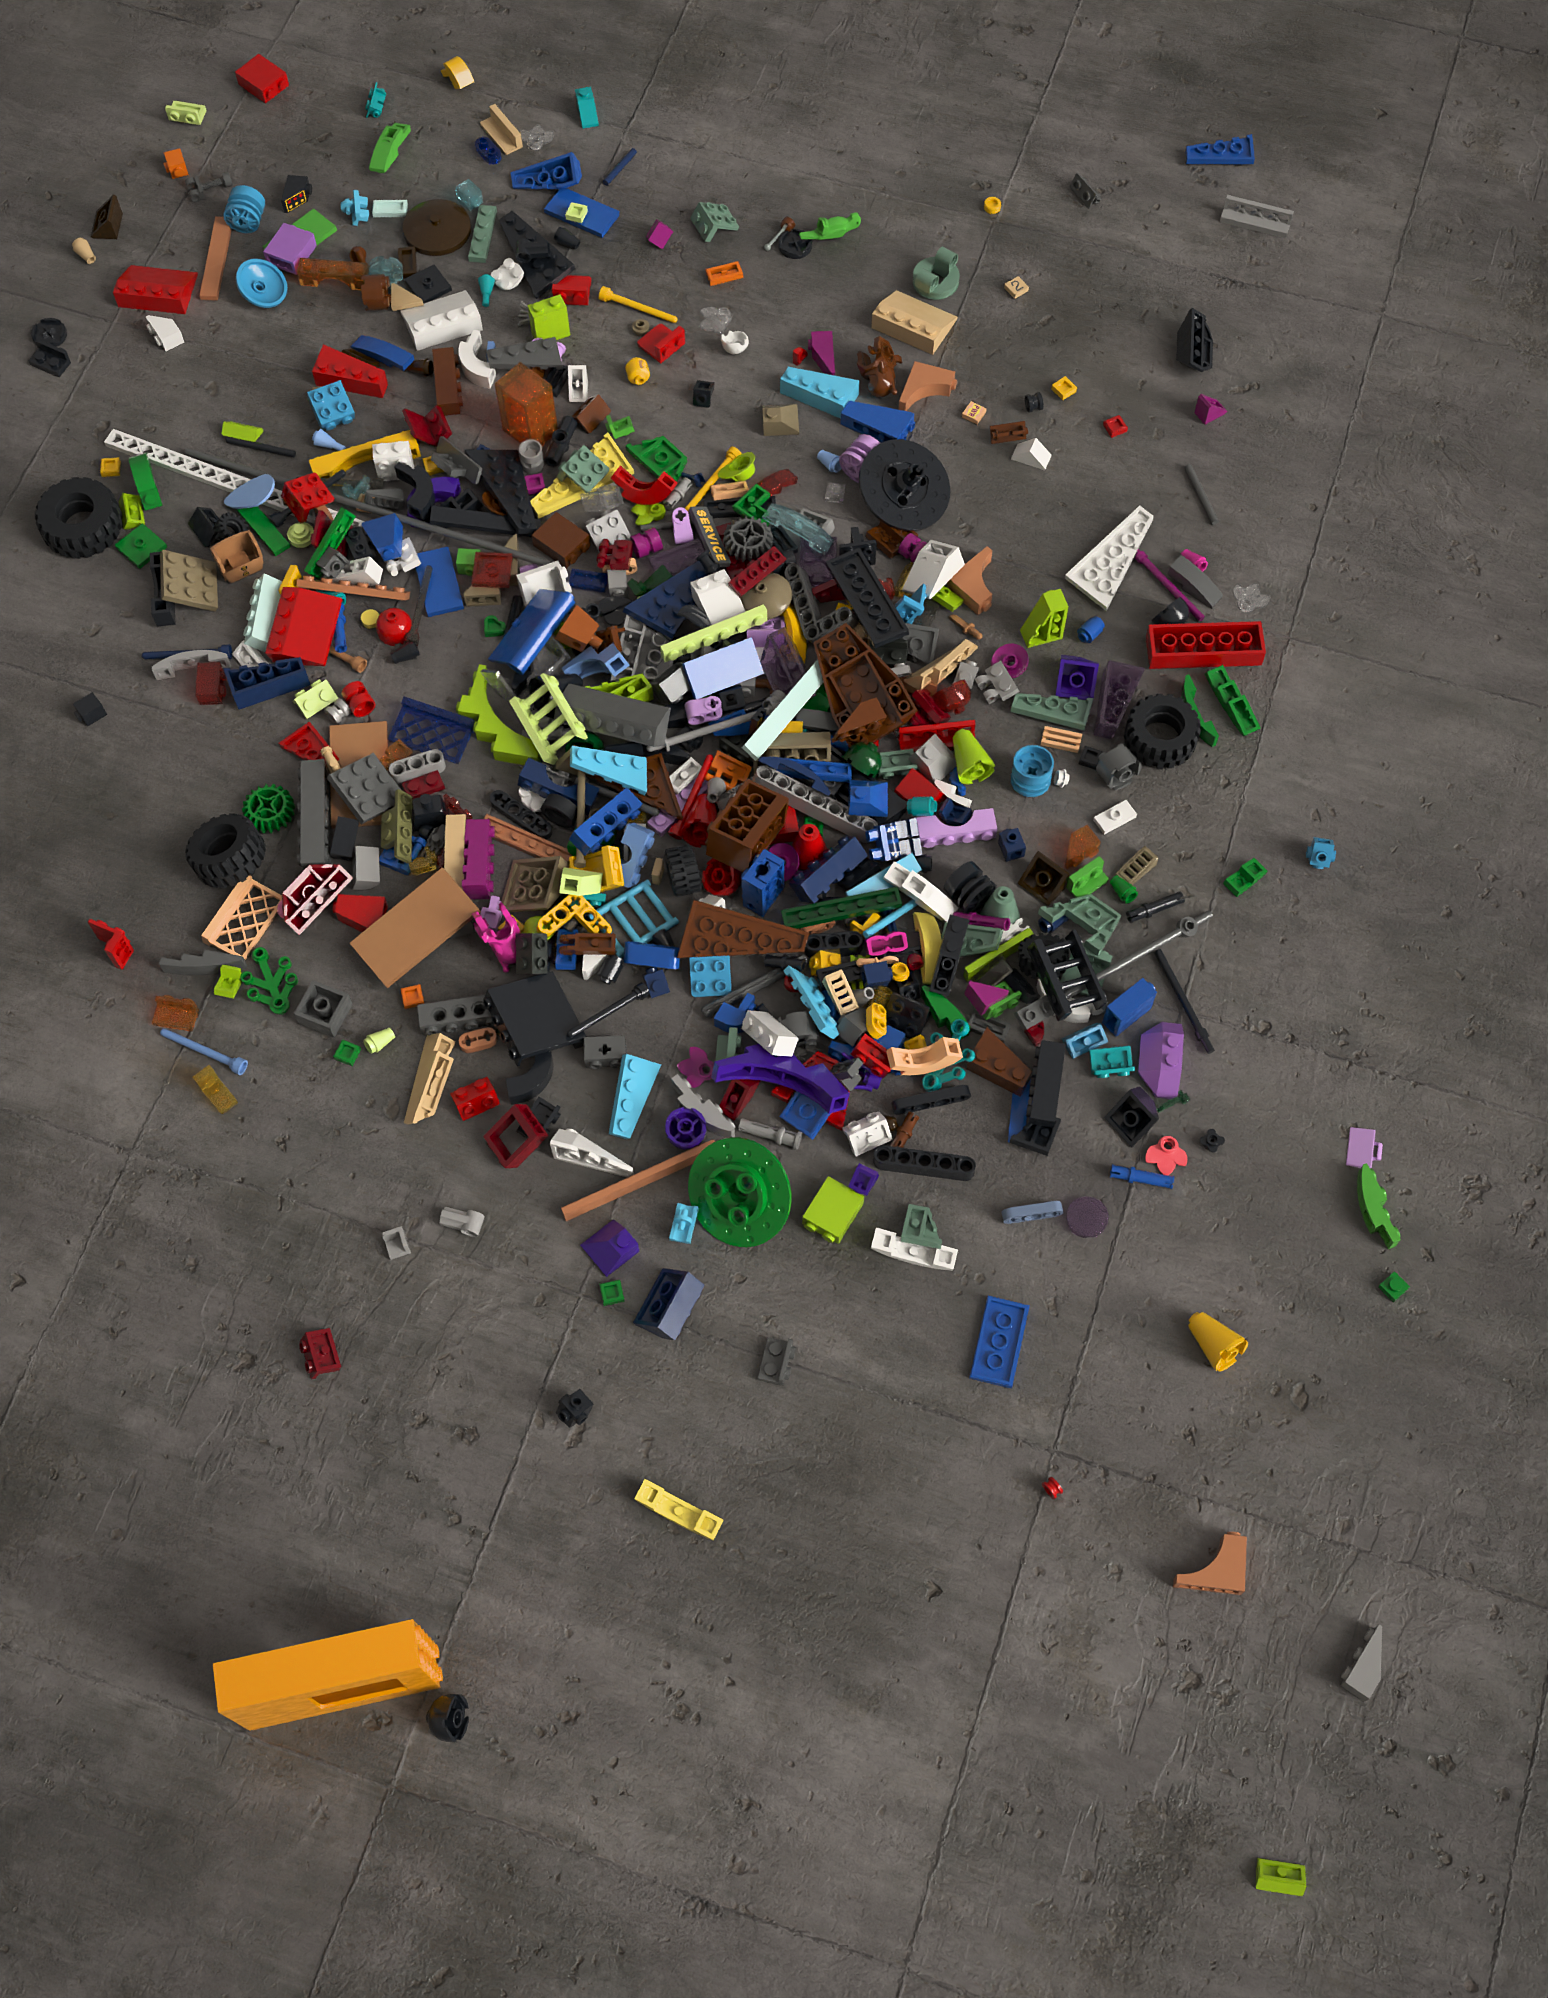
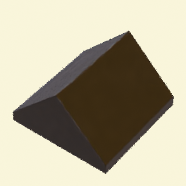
(107, 220)
(1044, 879)

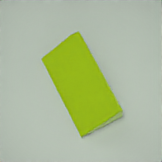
(241, 431)
(131, 510)
(1280, 1877)

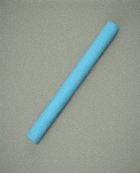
(890, 918)

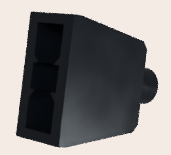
(429, 811)

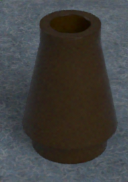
(421, 366)

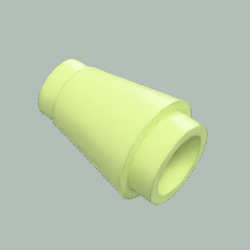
(378, 1040)

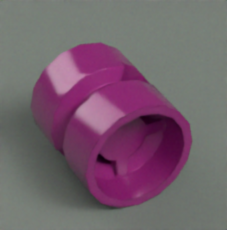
(646, 543)
(910, 547)

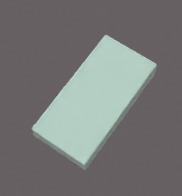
(390, 208)

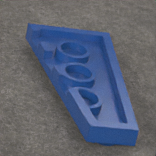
(1228, 152)

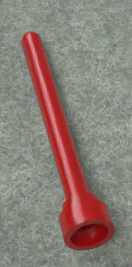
(675, 830)

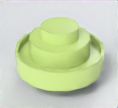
(300, 534)

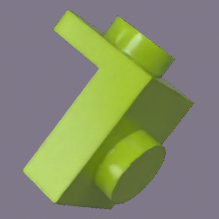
(228, 982)

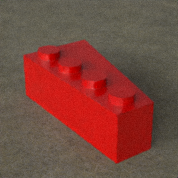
(354, 374)

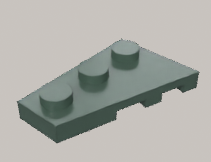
(979, 939)

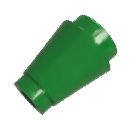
(1124, 890)

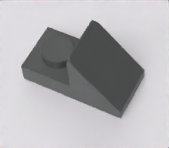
(847, 1072)

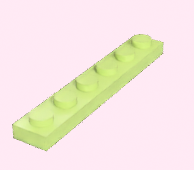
(714, 633)

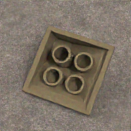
(533, 883)

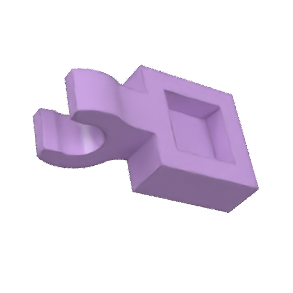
(492, 913)

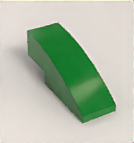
(942, 1009)

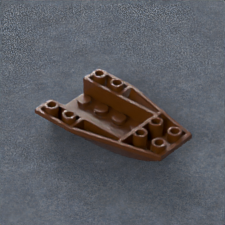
(858, 674)

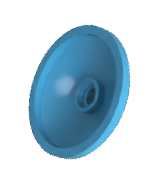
(264, 276)

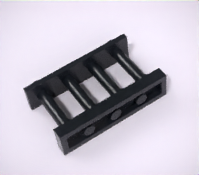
(1053, 987)

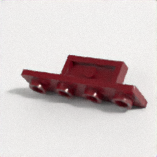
(756, 571)

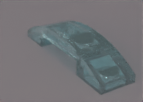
(800, 525)

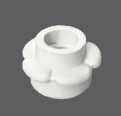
(1061, 778)

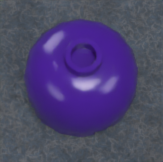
(685, 1128)

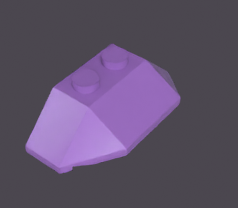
(1162, 1059)

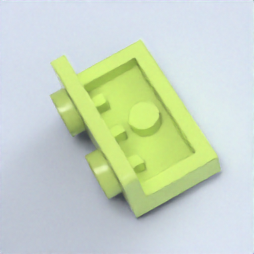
(186, 112)
(315, 699)

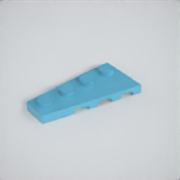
(612, 766)
(632, 1090)

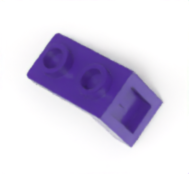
(863, 1179)

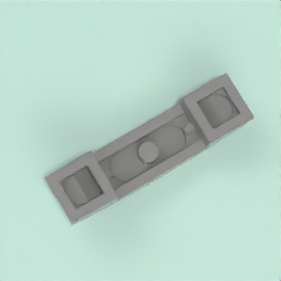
(189, 659)

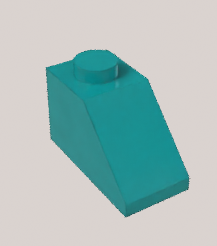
(586, 107)

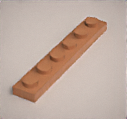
(361, 588)

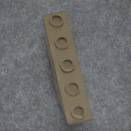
(491, 595)

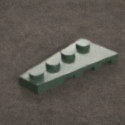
(1065, 712)

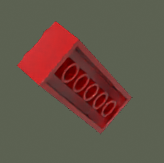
(1205, 645)

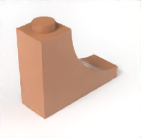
(926, 381)
(970, 584)
(1226, 1571)

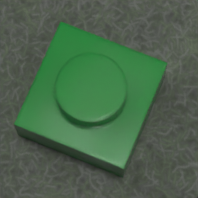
(1393, 1286)

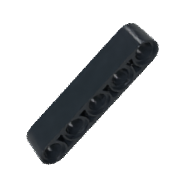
(932, 1170)

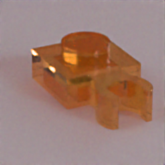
(396, 752)

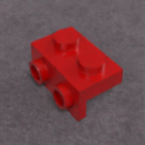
(872, 1055)
(475, 1098)

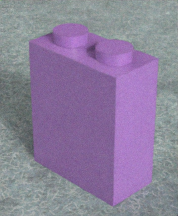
(289, 246)

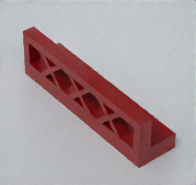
(919, 737)

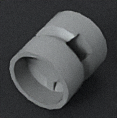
(531, 456)

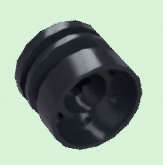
(969, 887)

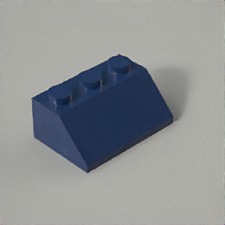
(669, 1303)

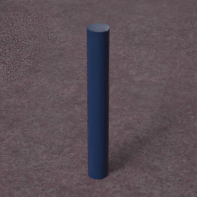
(619, 166)

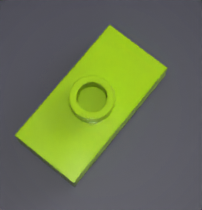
(948, 599)

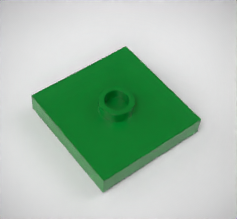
(139, 545)

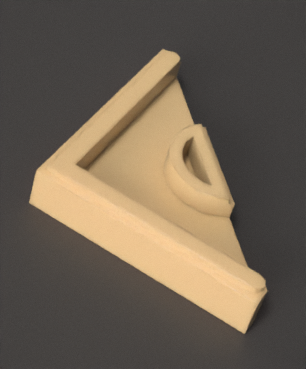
(403, 299)

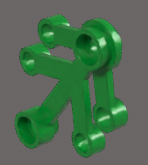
(271, 984)

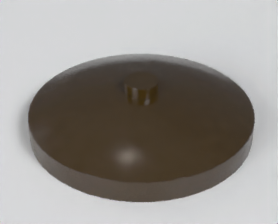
(437, 227)

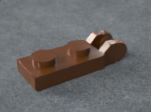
(588, 944)

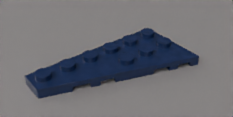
(661, 605)

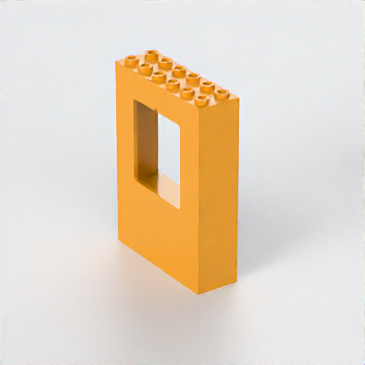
(327, 1675)

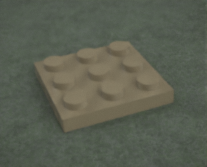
(188, 580)

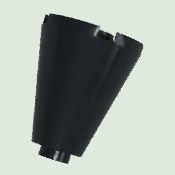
(563, 679)

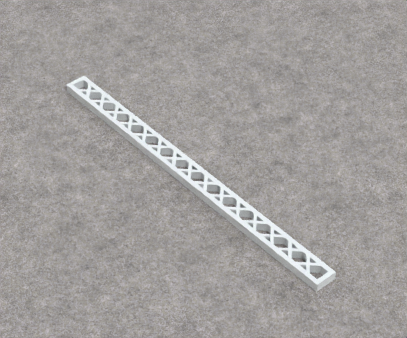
(199, 475)

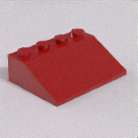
(155, 289)
(303, 626)

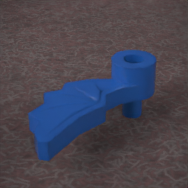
(961, 791)

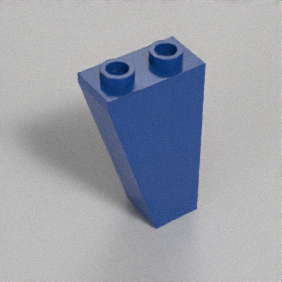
(877, 421)

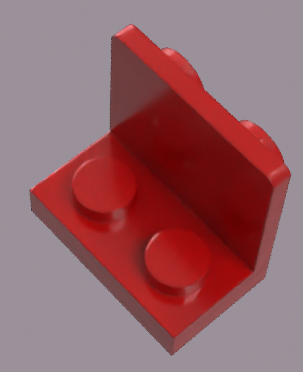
(305, 494)
(117, 945)

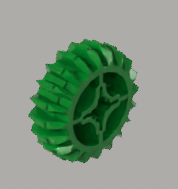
(271, 798)

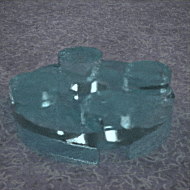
(392, 265)

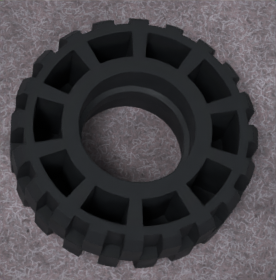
(71, 498)

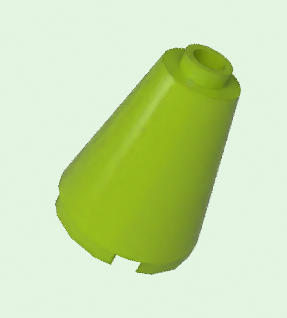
(971, 758)

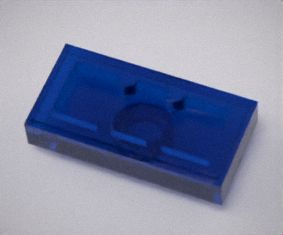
(588, 580)

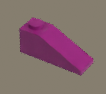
(822, 350)

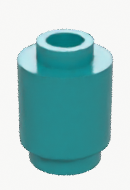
(922, 806)

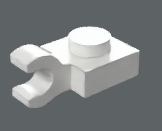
(1013, 930)

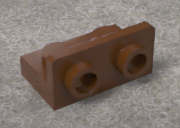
(609, 637)

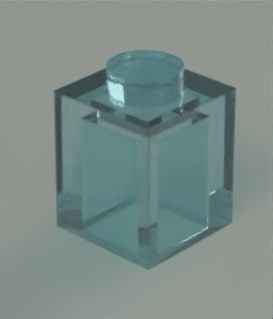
(469, 194)

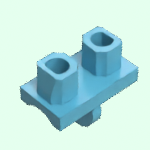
(353, 207)
(683, 1223)

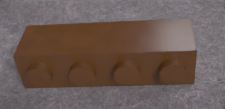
(446, 380)

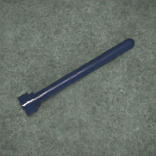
(164, 654)

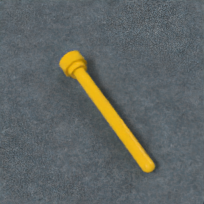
(607, 295)
(731, 454)

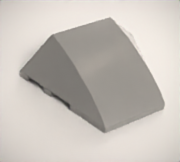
(641, 651)

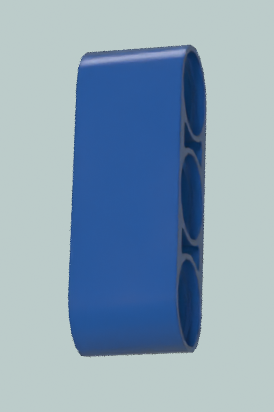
(651, 955)

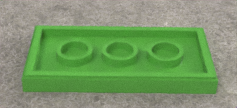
(316, 224)

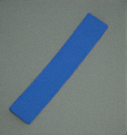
(1018, 1112)

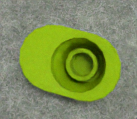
(740, 468)

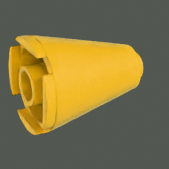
(1216, 1340)

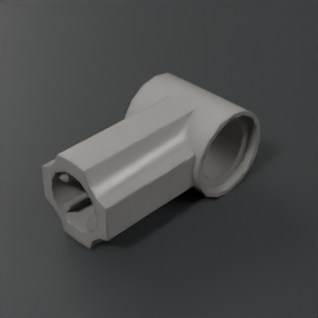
(467, 1222)

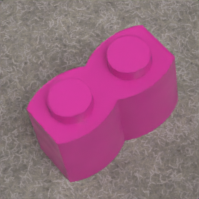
(891, 941)

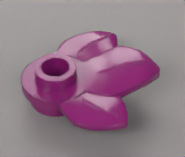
(694, 1067)

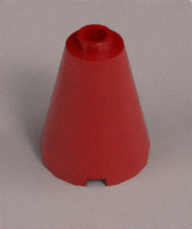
(696, 824)
(808, 845)

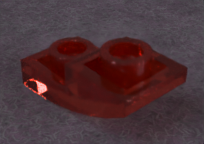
(777, 480)

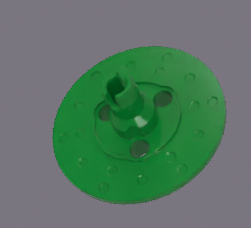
(748, 1182)

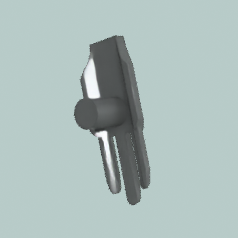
(436, 839)

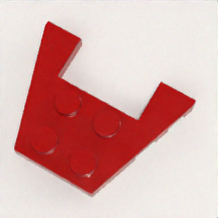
(784, 1093)

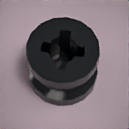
(1033, 402)

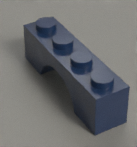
(535, 779)

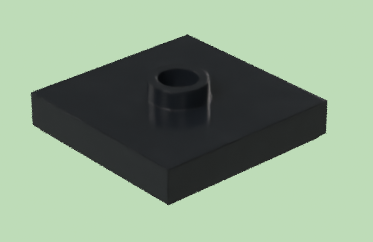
(428, 284)

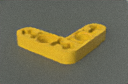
(577, 912)

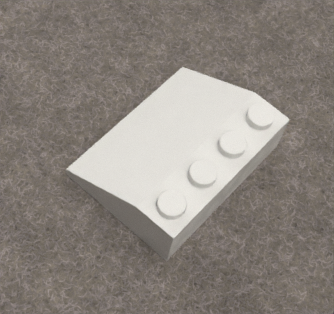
(442, 320)

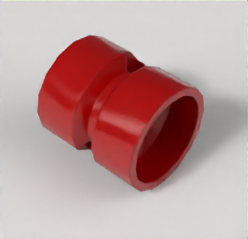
(358, 699)

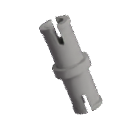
(677, 493)

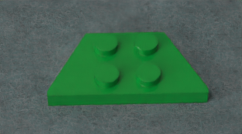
(659, 456)

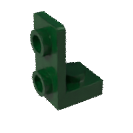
(658, 577)

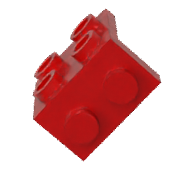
(573, 289)
(662, 342)

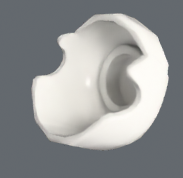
(734, 342)

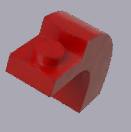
(643, 492)

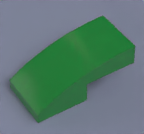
(1246, 877)

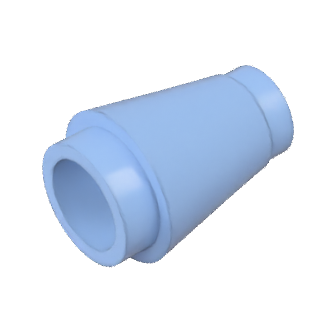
(829, 460)

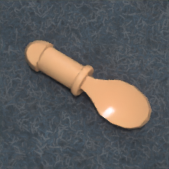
(890, 960)

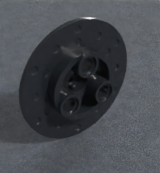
(910, 467)

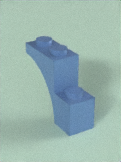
(590, 662)

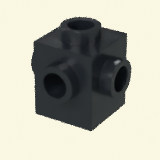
(574, 1408)

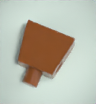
(579, 631)

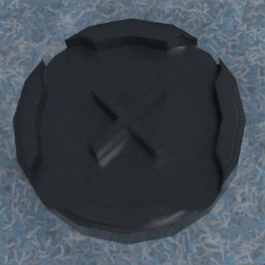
(793, 246)
(49, 330)

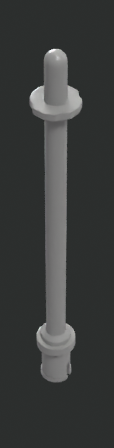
(710, 729)

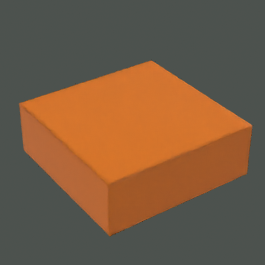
(412, 996)

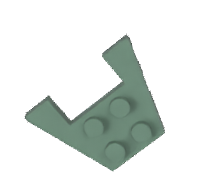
(1089, 914)

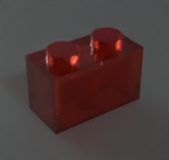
(210, 683)

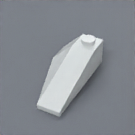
(576, 1149)

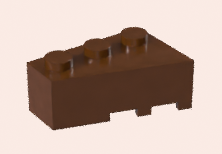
(999, 1064)

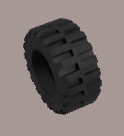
(1168, 711)
(225, 850)

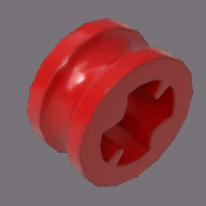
(1052, 1487)

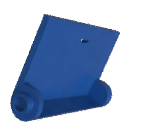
(532, 629)

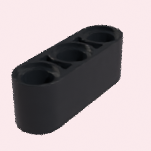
(842, 939)

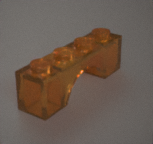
(313, 271)

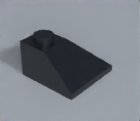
(1133, 1115)

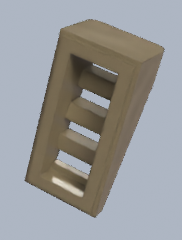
(1146, 858)

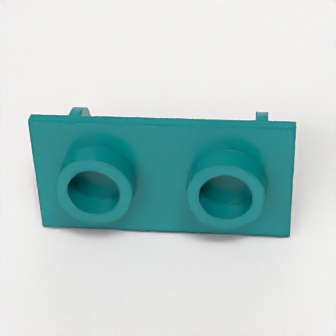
(372, 107)

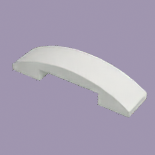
(891, 1245)

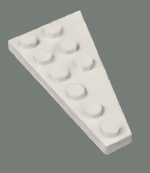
(1105, 566)

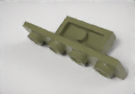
(397, 827)

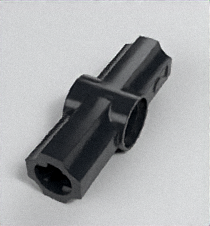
(560, 441)

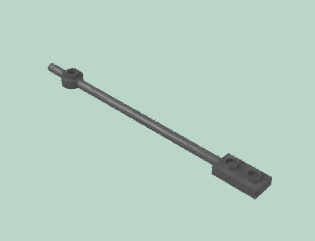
(1042, 1009)

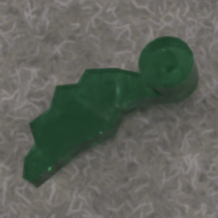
(1184, 1098)

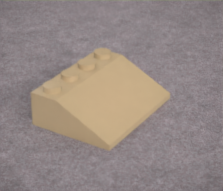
(912, 321)

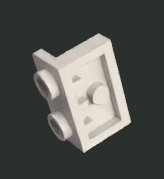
(867, 1133)

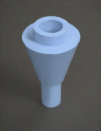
(322, 439)

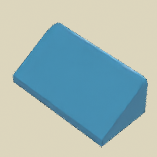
(1085, 1039)

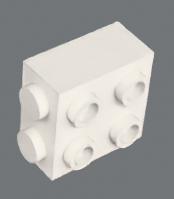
(388, 455)

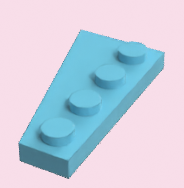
(814, 1001)

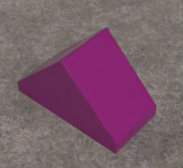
(1208, 409)
(984, 996)

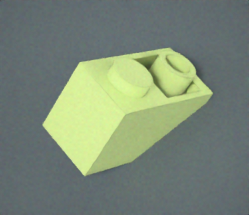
(580, 882)

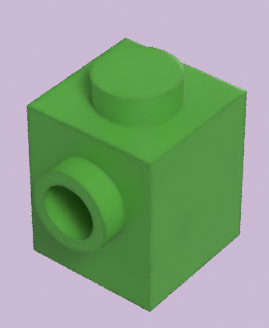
(465, 561)

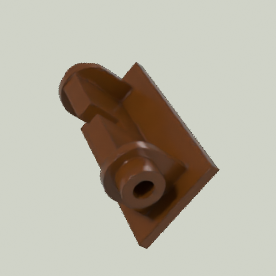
(1008, 432)

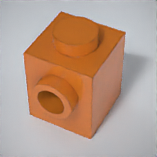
(175, 163)

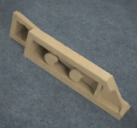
(942, 666)
(430, 1078)

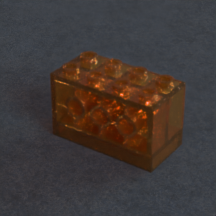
(526, 405)

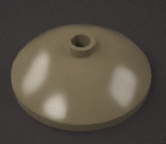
(773, 592)

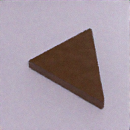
(659, 787)

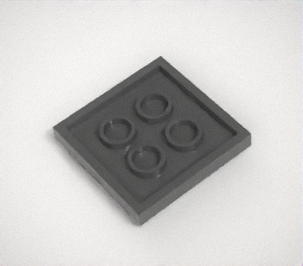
(365, 787)

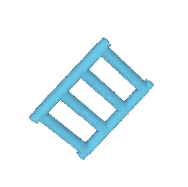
(629, 897)

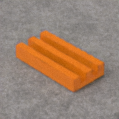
(724, 274)

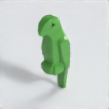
(833, 227)

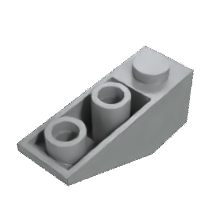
(1366, 1670)

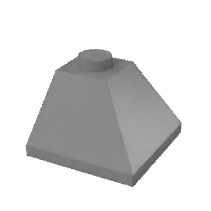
(934, 759)

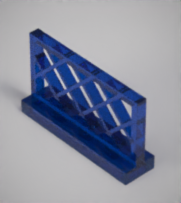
(437, 715)

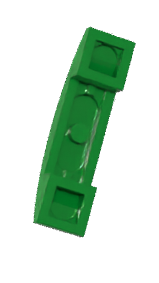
(1208, 732)

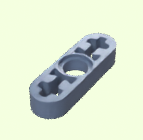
(1032, 1212)

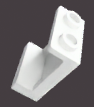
(546, 577)

